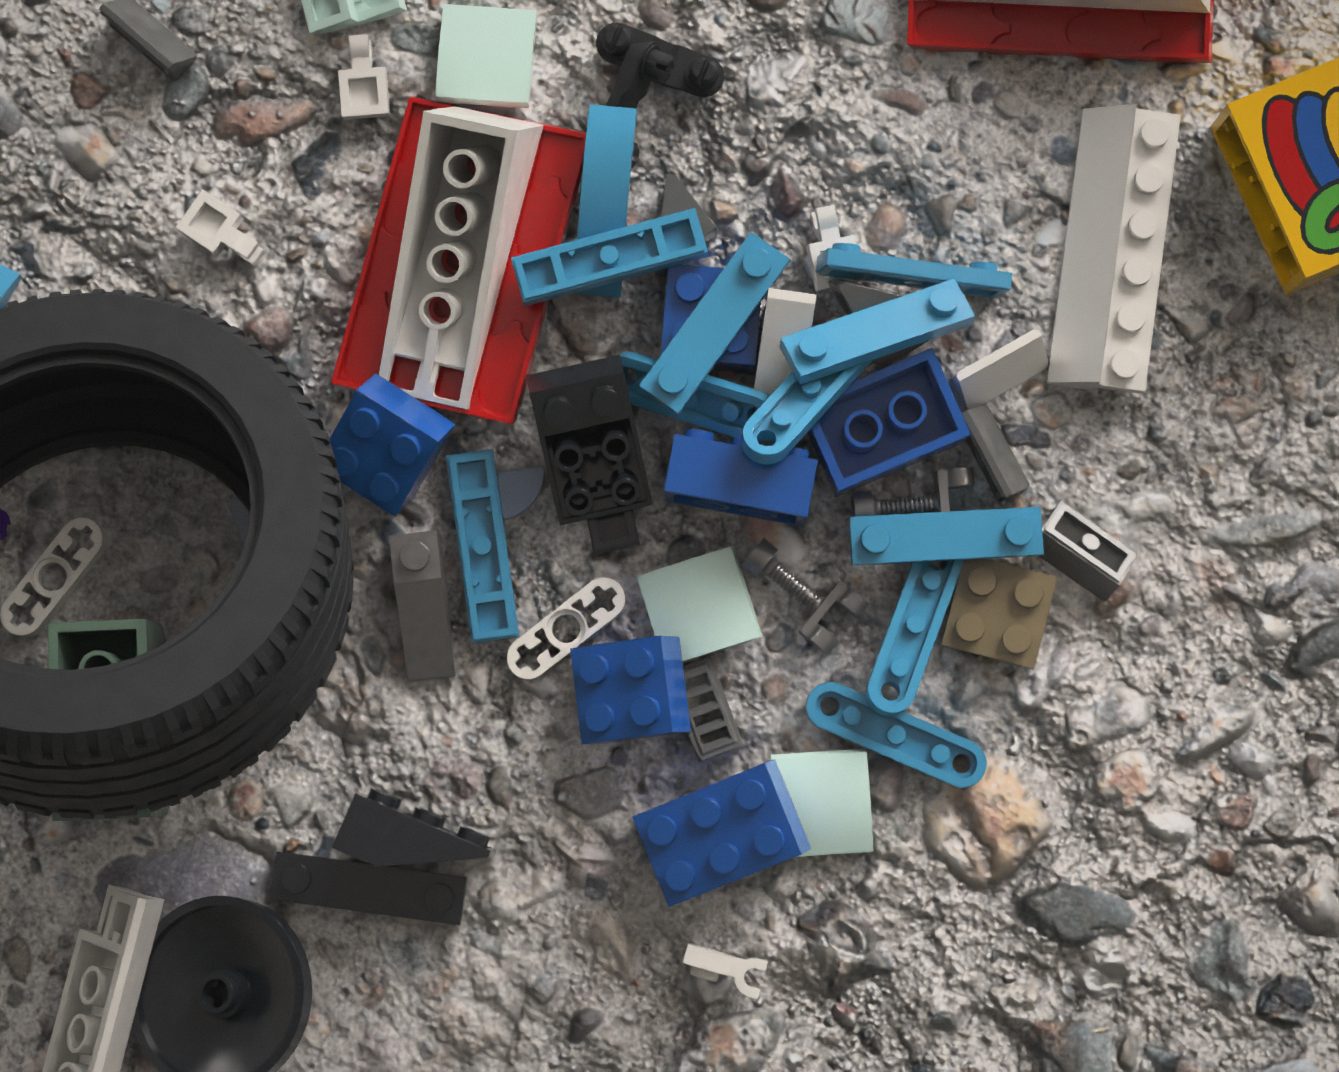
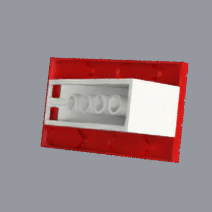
(1066, 28)
(438, 276)

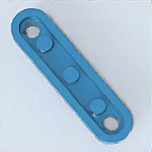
(715, 405)
(792, 413)
(911, 635)
(896, 737)

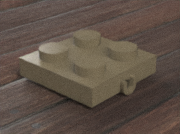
(999, 612)

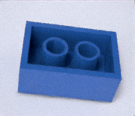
(888, 423)
(727, 481)
(722, 833)

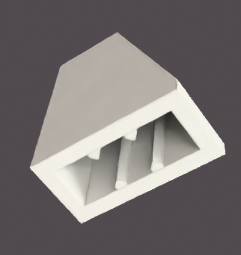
(784, 315)

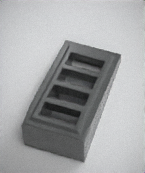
(720, 745)

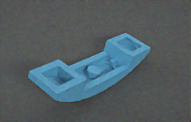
(606, 177)

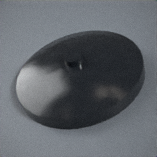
(223, 989)

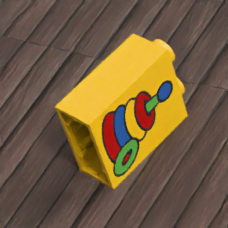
(1287, 171)

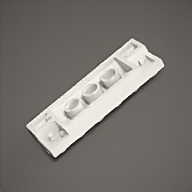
(1113, 249)
(104, 985)

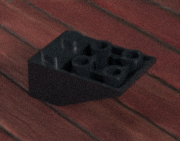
(589, 440)
(390, 836)

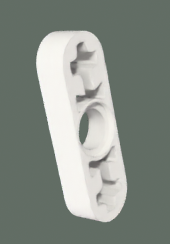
(33, 578)
(531, 642)

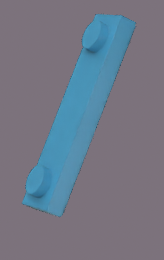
(609, 257)
(848, 262)
(714, 323)
(876, 331)
(945, 536)
(482, 546)

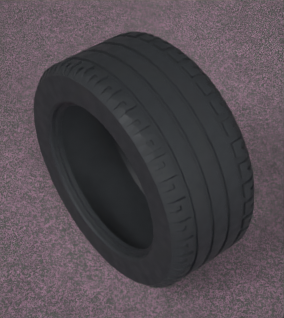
(235, 680)

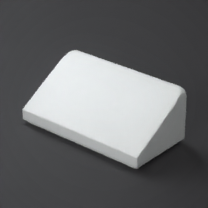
(1001, 370)

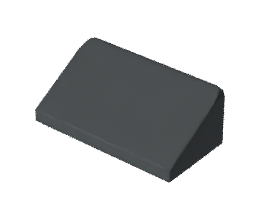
(148, 36)
(994, 454)
(1085, 552)

